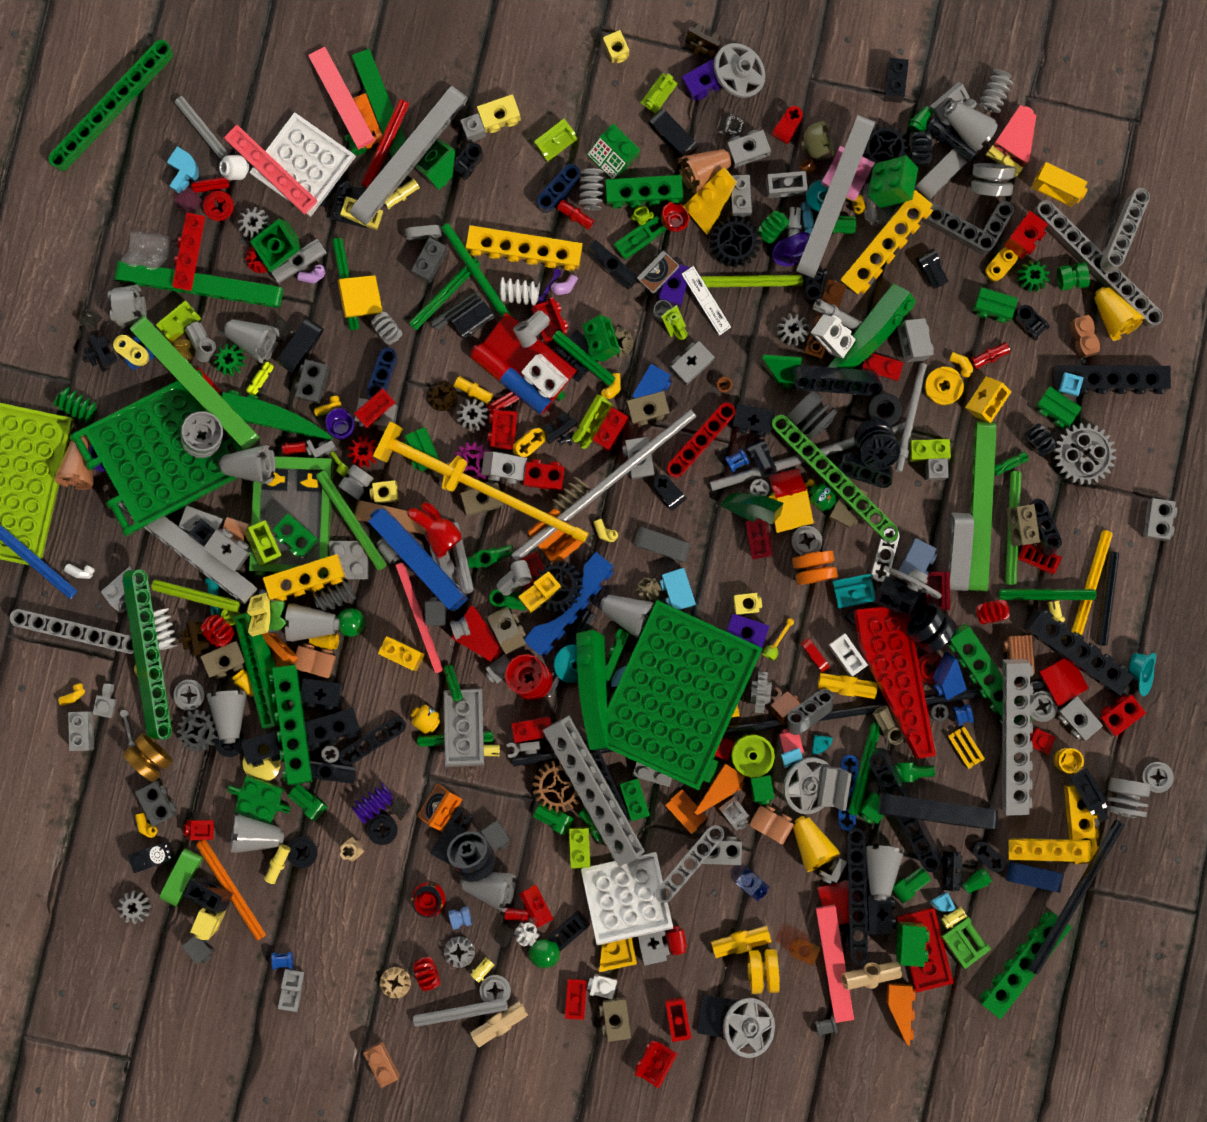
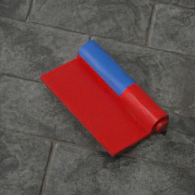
(506, 359)

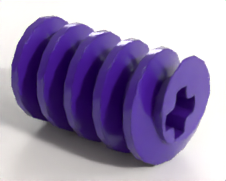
(373, 803)

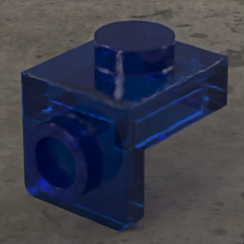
(752, 884)

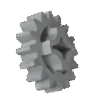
(761, 692)

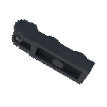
(448, 834)

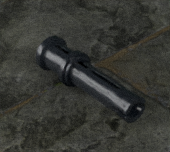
(945, 133)

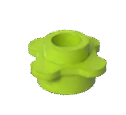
(642, 215)

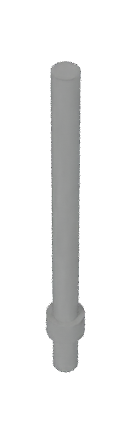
(910, 417)

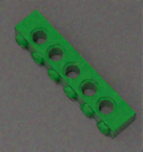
(965, 635)
(290, 675)
(1023, 976)

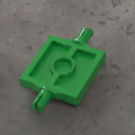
(259, 799)

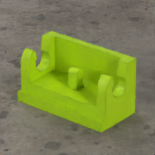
(555, 140)
(175, 322)

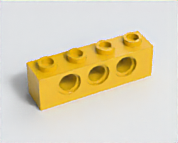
(274, 582)
(1074, 816)
(1049, 850)

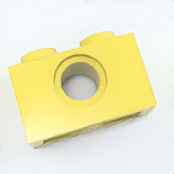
(507, 106)
(206, 924)

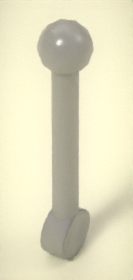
(124, 713)

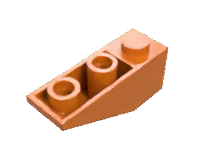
(899, 1001)

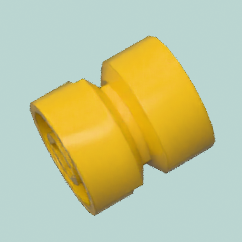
(1068, 760)

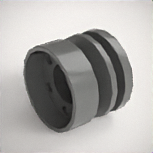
(812, 415)

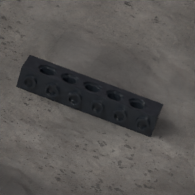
(1160, 374)
(1037, 628)
(347, 717)

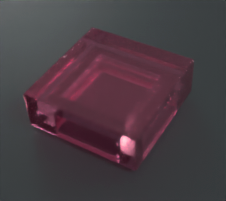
(188, 200)

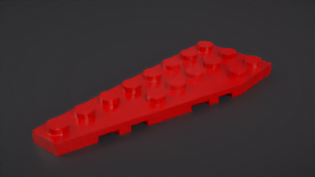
(897, 672)

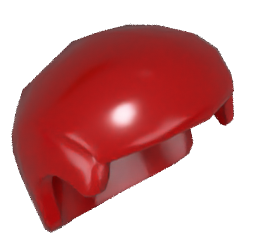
(674, 217)

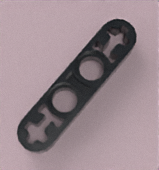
(371, 738)

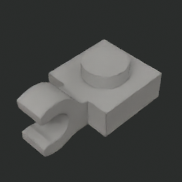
(105, 704)
(528, 747)

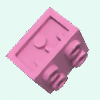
(859, 178)

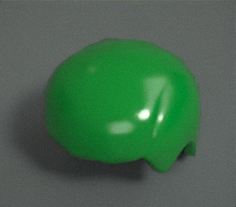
(351, 622)
(544, 953)

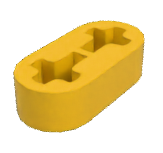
(526, 439)

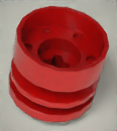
(521, 670)

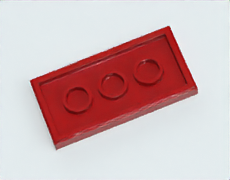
(937, 970)

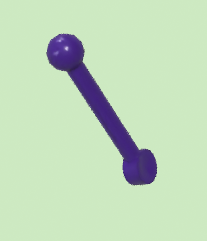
(557, 273)

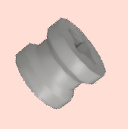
(760, 486)
(460, 628)

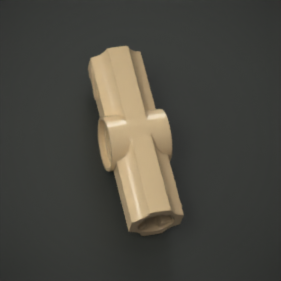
(351, 849)
(871, 975)
(499, 1024)

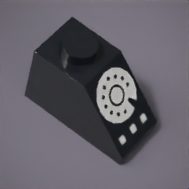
(151, 857)

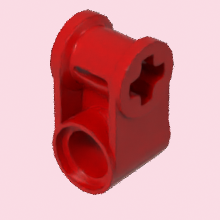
(786, 126)

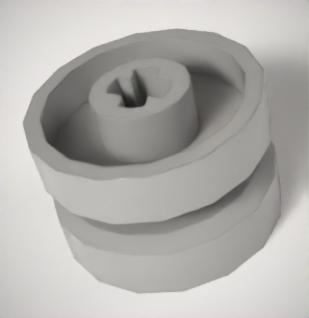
(993, 179)

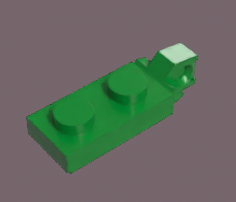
(616, 653)

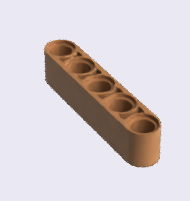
(365, 509)

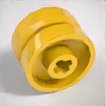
(763, 971)

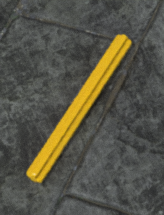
(1092, 580)

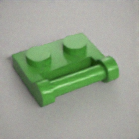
(961, 947)

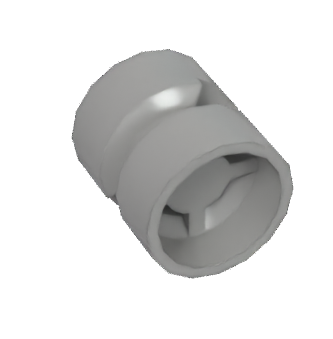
(355, 482)

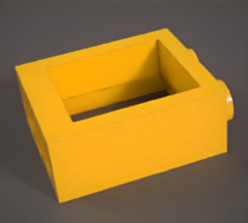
(1059, 185)
(394, 651)

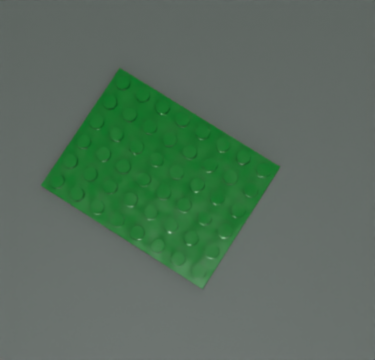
(678, 694)

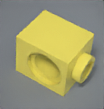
(616, 39)
(391, 497)
(738, 603)

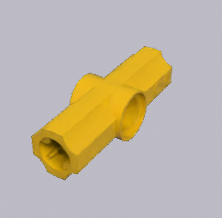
(848, 685)
(741, 941)

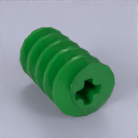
(76, 406)

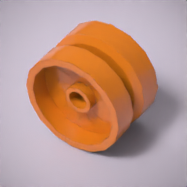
(814, 566)

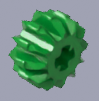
(773, 227)
(1029, 269)
(223, 364)

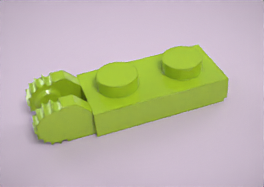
(592, 421)

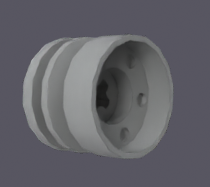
(203, 424)
(1128, 797)

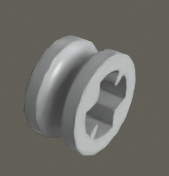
(329, 748)

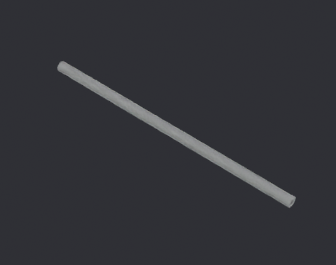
(606, 483)

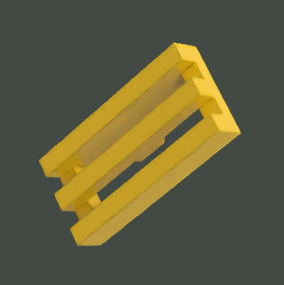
(974, 761)

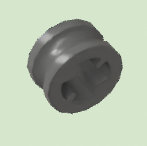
(945, 712)

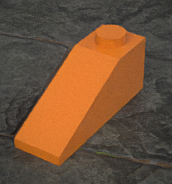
(723, 786)

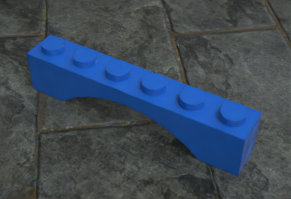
(594, 573)

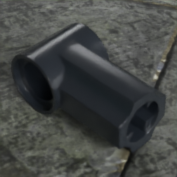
(930, 264)
(761, 456)

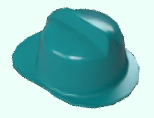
(1142, 670)

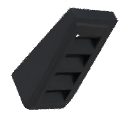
(580, 919)

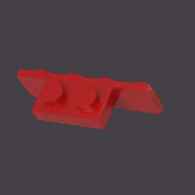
(188, 253)

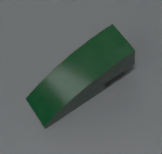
(753, 506)

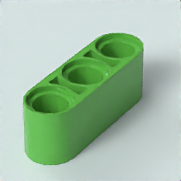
(180, 877)

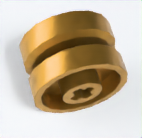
(147, 757)

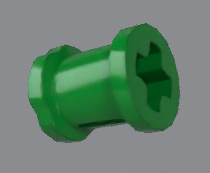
(353, 147)

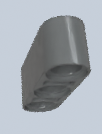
(662, 544)
(810, 711)

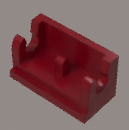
(759, 539)
(941, 583)

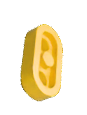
(1001, 263)

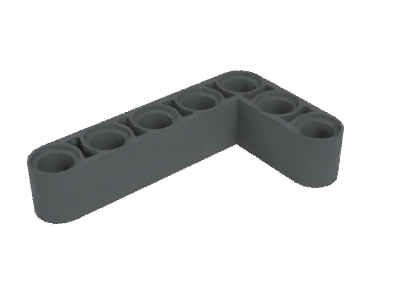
(962, 226)

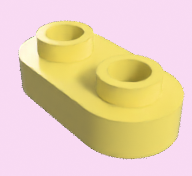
(130, 350)

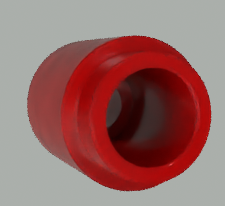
(676, 940)

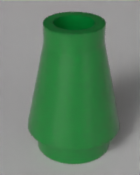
(920, 120)
(977, 881)

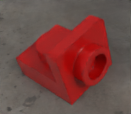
(1041, 740)
(198, 829)

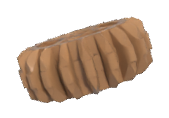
(562, 803)

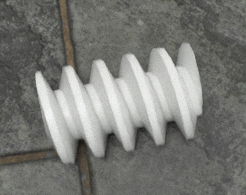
(519, 291)
(162, 631)

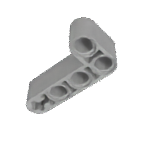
(960, 550)

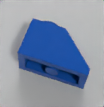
(653, 381)
(948, 677)

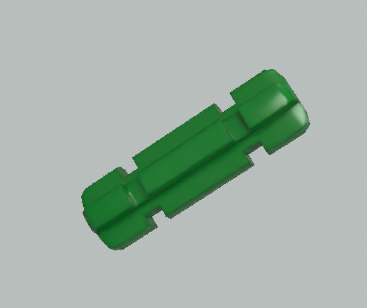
(1010, 463)
(452, 683)

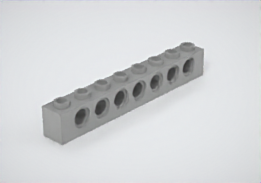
(1011, 670)
(602, 795)

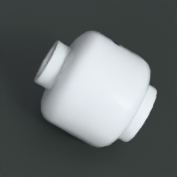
(234, 167)

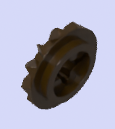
(436, 403)

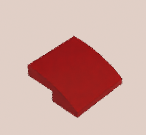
(1063, 681)
(836, 895)

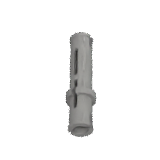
(830, 310)

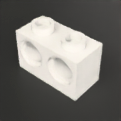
(833, 335)
(547, 371)
(847, 655)

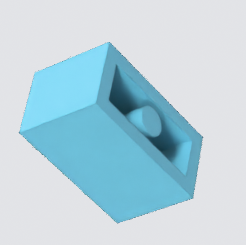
(678, 589)

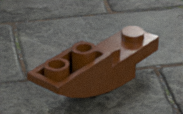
(832, 295)

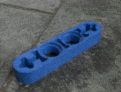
(853, 769)

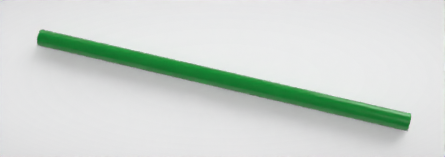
(479, 276)

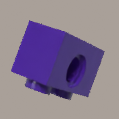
(692, 83)
(675, 295)
(758, 629)

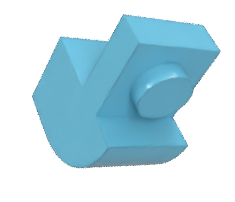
(186, 168)

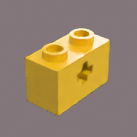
(988, 399)

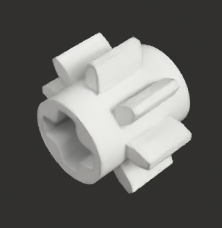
(526, 934)

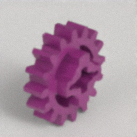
(480, 456)

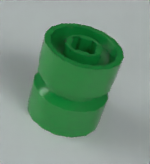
(1075, 276)

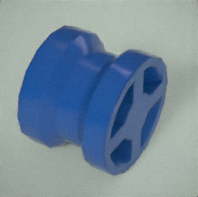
(963, 715)

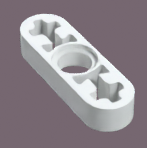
(877, 558)

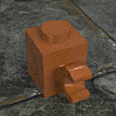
(782, 705)

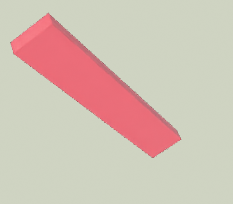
(341, 98)
(270, 169)
(419, 617)
(834, 963)

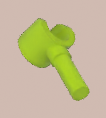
(342, 469)

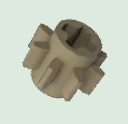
(648, 589)

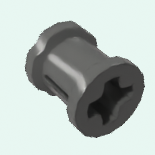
(826, 1027)

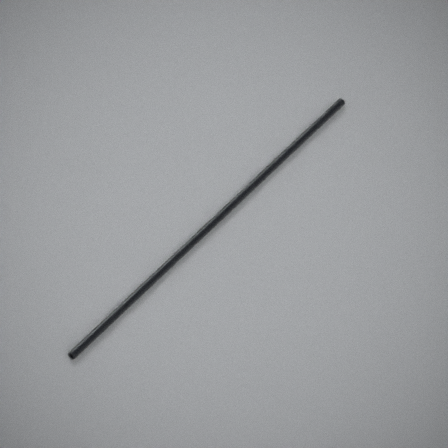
(774, 723)

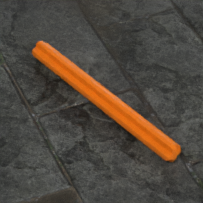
(227, 884)

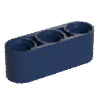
(560, 179)
(382, 365)
(1034, 877)

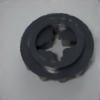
(227, 750)
(375, 836)
(302, 862)

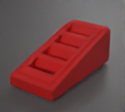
(1036, 564)

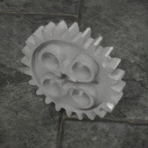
(1094, 440)

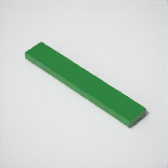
(377, 95)

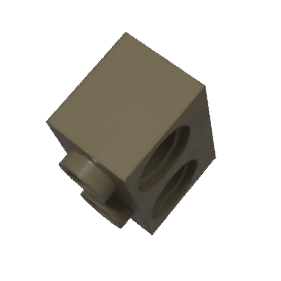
(1023, 525)

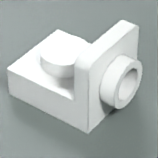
(602, 986)

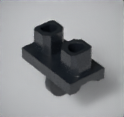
(96, 346)
(553, 434)

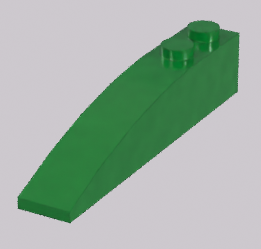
(877, 326)
(272, 416)
(259, 666)
(592, 687)

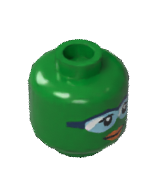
(822, 497)

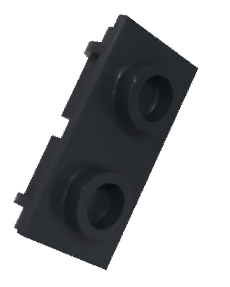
(951, 880)

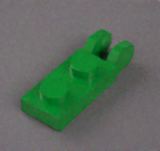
(638, 238)

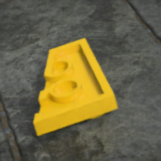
(710, 199)
(617, 955)

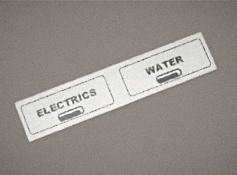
(706, 300)

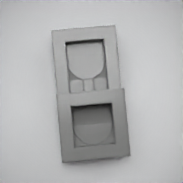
(291, 990)

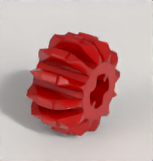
(356, 452)
(992, 612)
(217, 630)
(426, 973)

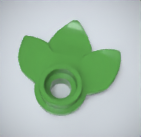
(276, 621)

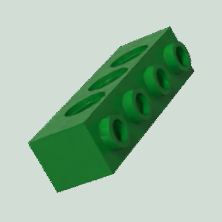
(652, 184)

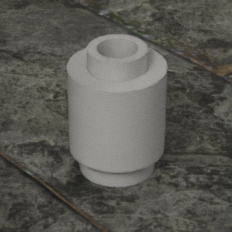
(388, 552)

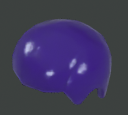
(339, 423)

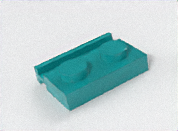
(854, 591)

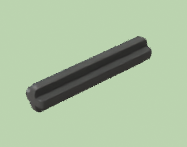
(456, 311)

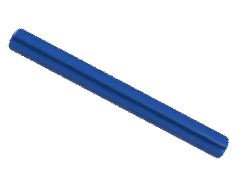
(36, 563)

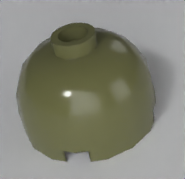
(817, 142)

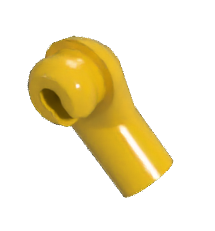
(858, 204)

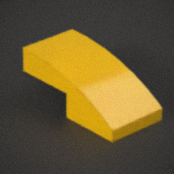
(539, 592)

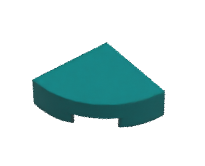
(820, 744)

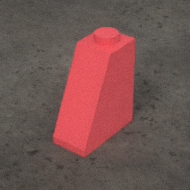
(1018, 136)

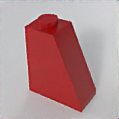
(482, 638)

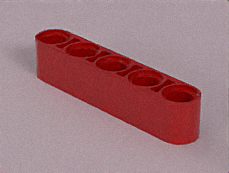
(705, 432)

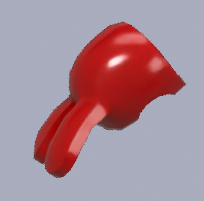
(439, 532)

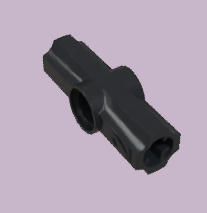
(603, 256)
(339, 773)

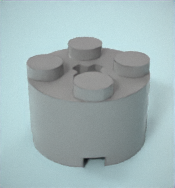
(126, 305)

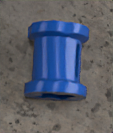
(731, 460)
(282, 960)

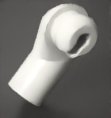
(78, 573)

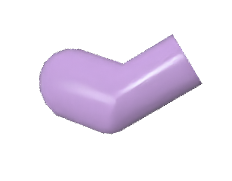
(312, 277)
(565, 287)

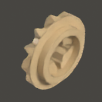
(403, 978)

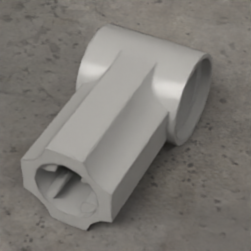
(527, 331)
(200, 341)
(516, 577)

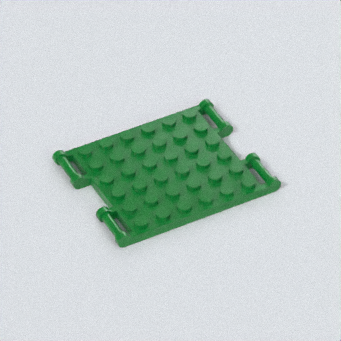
(146, 457)

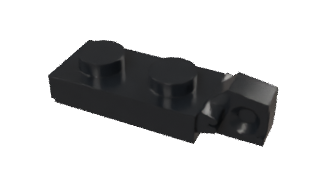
(1089, 793)

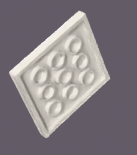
(308, 157)
(625, 900)

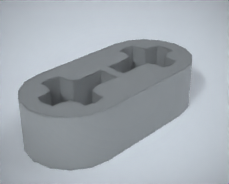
(423, 232)

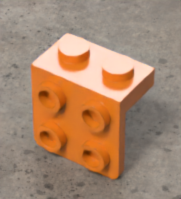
(558, 544)

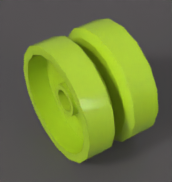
(760, 764)

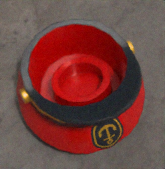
(428, 900)

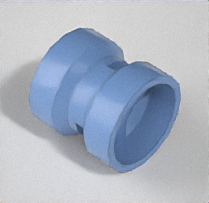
(458, 918)

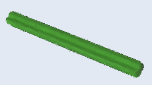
(351, 520)
(1012, 551)

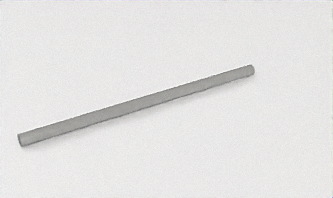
(791, 461)

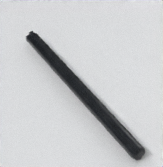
(1076, 897)

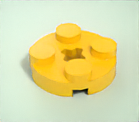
(953, 380)

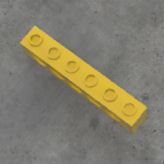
(478, 234)
(851, 278)

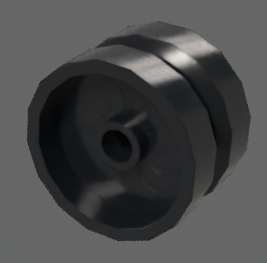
(931, 628)
(471, 856)

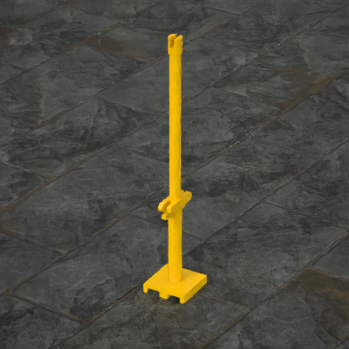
(454, 474)

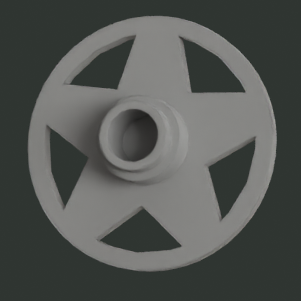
(739, 70)
(916, 581)
(806, 786)
(749, 1027)

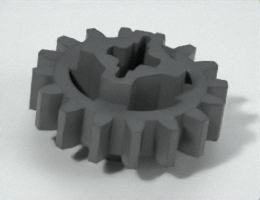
(202, 736)

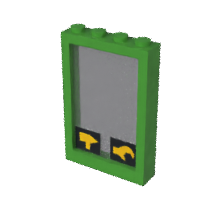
(301, 495)

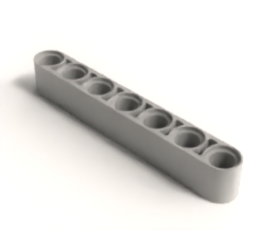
(67, 630)

